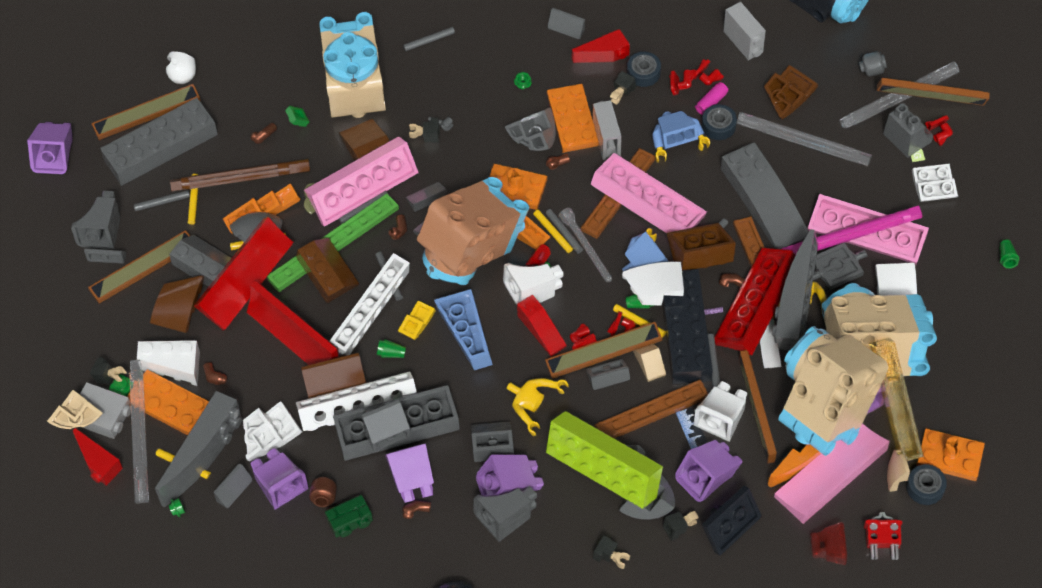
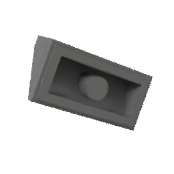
(566, 23)
(426, 196)
(107, 256)
(608, 374)
(232, 486)

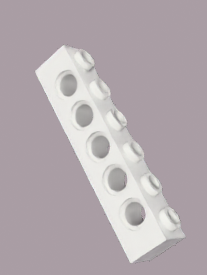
(370, 305)
(346, 398)

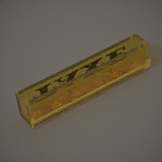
(897, 401)

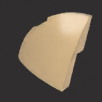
(75, 412)
(897, 470)

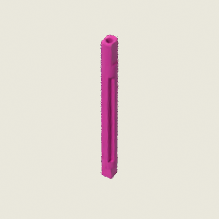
(864, 229)

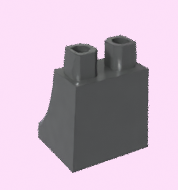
(906, 131)
(99, 225)
(504, 512)

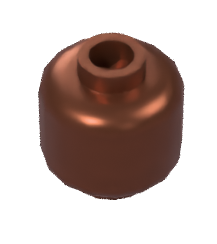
(322, 491)

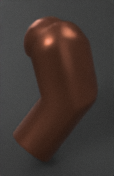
(263, 134)
(554, 162)
(401, 228)
(731, 278)
(213, 376)
(415, 506)

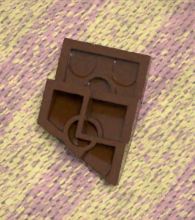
(789, 90)
(177, 303)

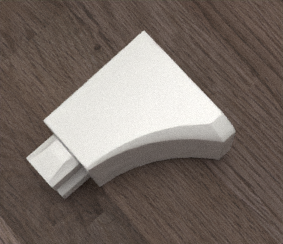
(533, 280)
(720, 411)

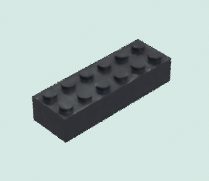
(687, 332)

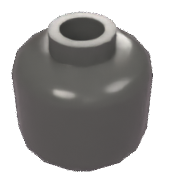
(873, 64)

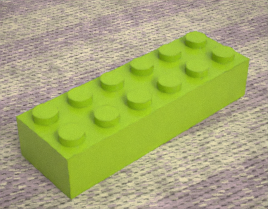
(604, 459)

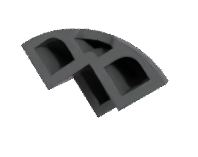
(535, 130)
(246, 224)
(659, 507)

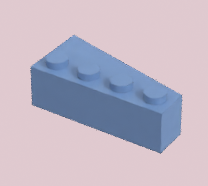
(463, 321)

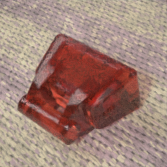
(834, 543)

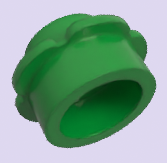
(522, 80)
(176, 507)

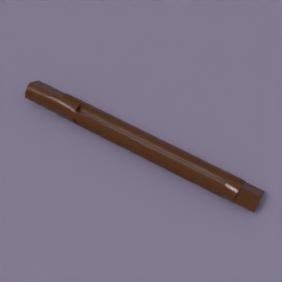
(240, 175)

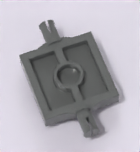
(838, 266)

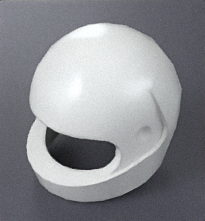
(181, 67)

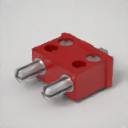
(883, 532)

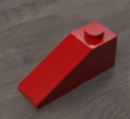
(603, 49)
(540, 325)
(99, 461)

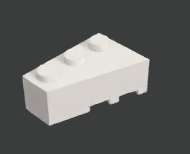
(171, 359)

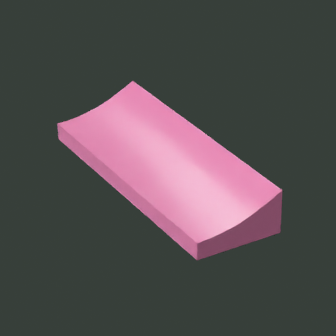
(361, 180)
(646, 195)
(900, 242)
(830, 474)

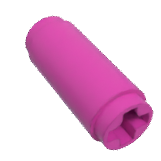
(712, 97)

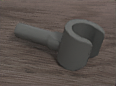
(445, 124)

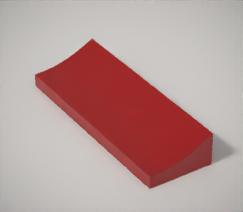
(249, 264)
(756, 301)
(289, 327)

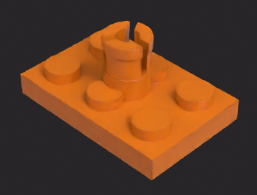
(520, 184)
(952, 454)

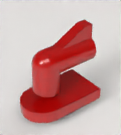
(708, 80)
(676, 85)
(946, 129)
(539, 256)
(629, 324)
(581, 332)

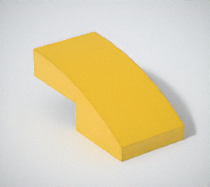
(417, 320)

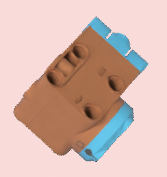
(470, 230)

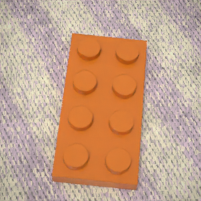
(572, 118)
(171, 403)

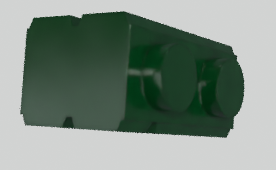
(349, 516)

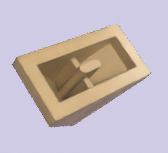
(650, 362)

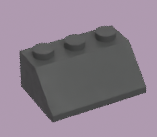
(198, 258)

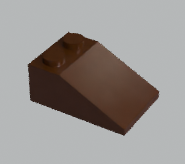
(363, 138)

